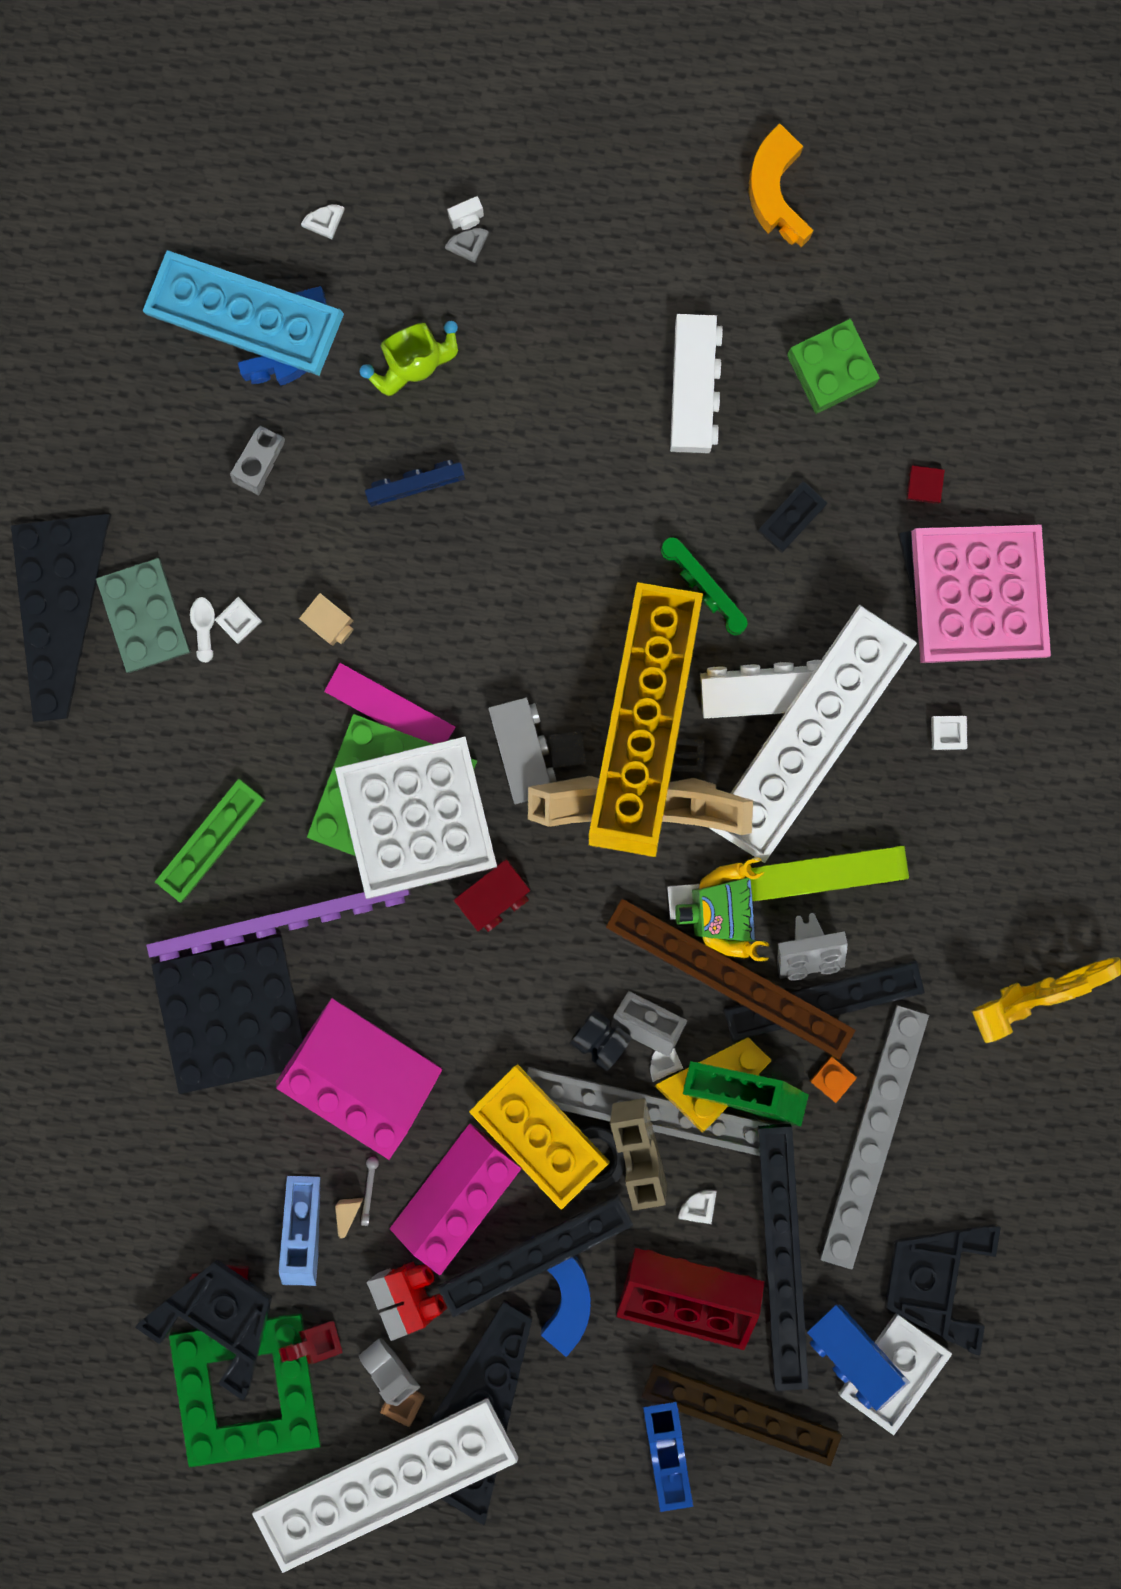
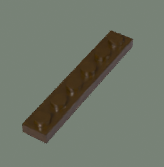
(742, 1415)

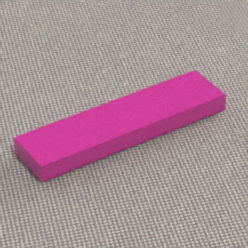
(387, 706)

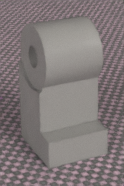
(257, 460)
(388, 1373)

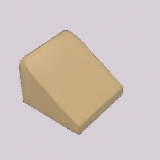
(345, 1214)

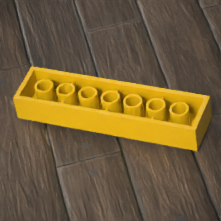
(645, 720)

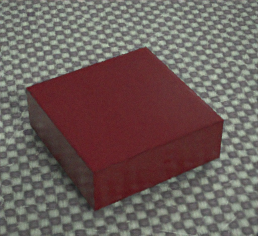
(925, 484)

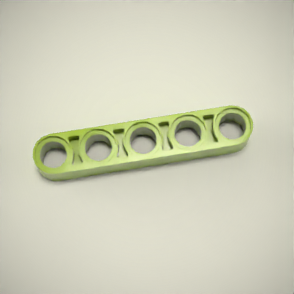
(830, 873)

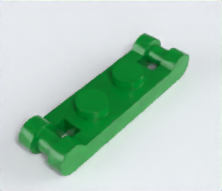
(695, 575)

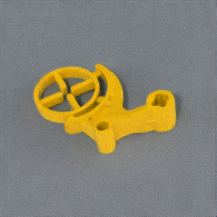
(1017, 1001)

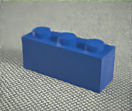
(857, 1358)

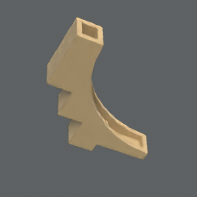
(687, 802)

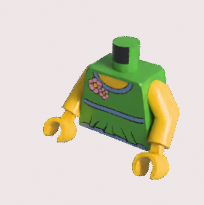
(724, 911)

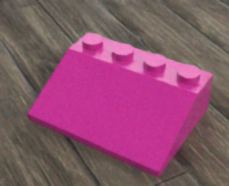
(359, 1078)

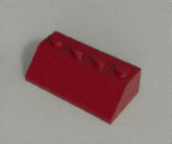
(691, 1299)

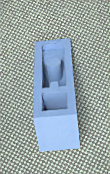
(300, 1231)

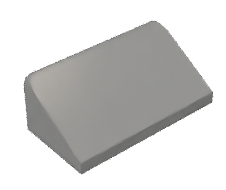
(649, 1023)

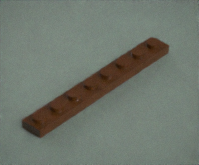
(730, 979)

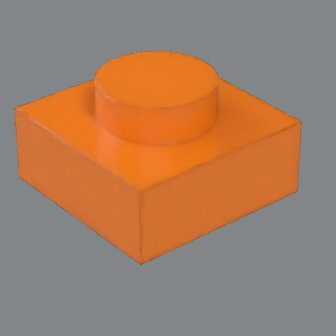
(833, 1079)

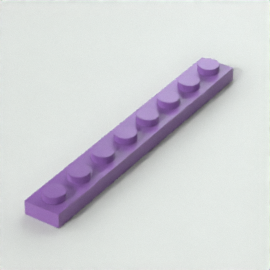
(266, 925)

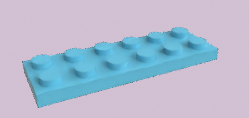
(243, 312)

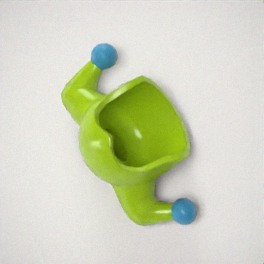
(412, 356)

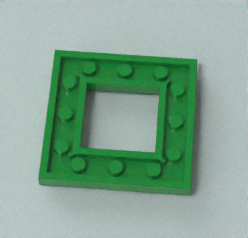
(214, 1444)

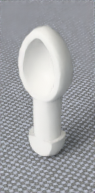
(202, 619)

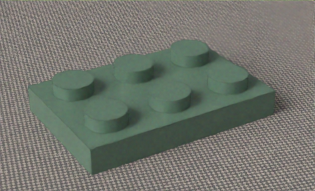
(143, 615)

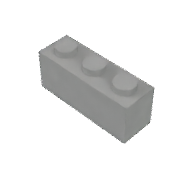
(520, 747)

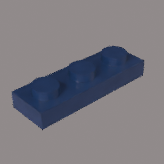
(414, 483)

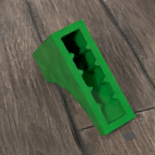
(746, 1092)

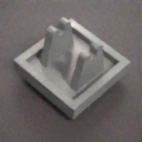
(811, 951)

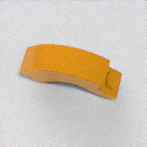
(771, 161)

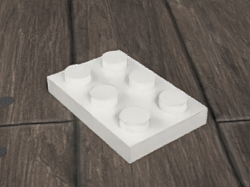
(918, 1359)

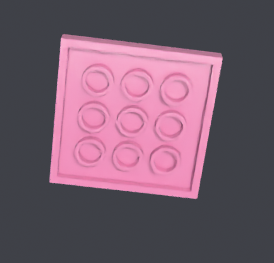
(980, 593)

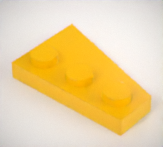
(740, 1057)

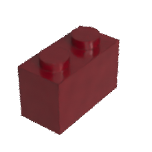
(492, 896)

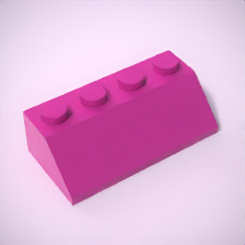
(455, 1199)

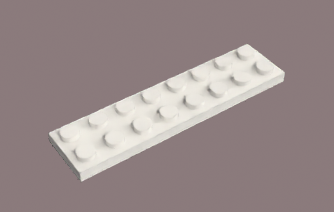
(818, 727)
(385, 1485)

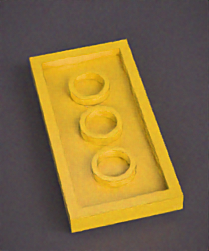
(539, 1136)

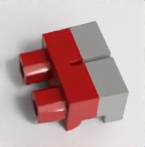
(405, 1299)

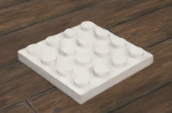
(416, 817)

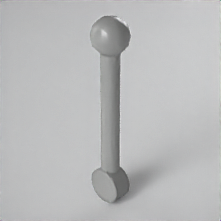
(371, 1163)

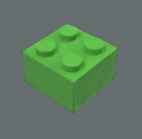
(833, 366)

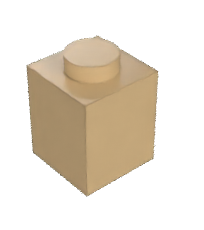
(327, 620)

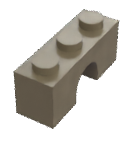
(637, 1141)

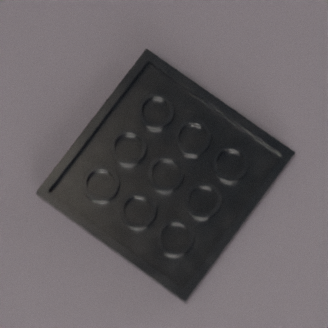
(228, 1014)

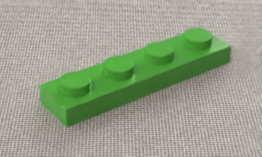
(210, 840)

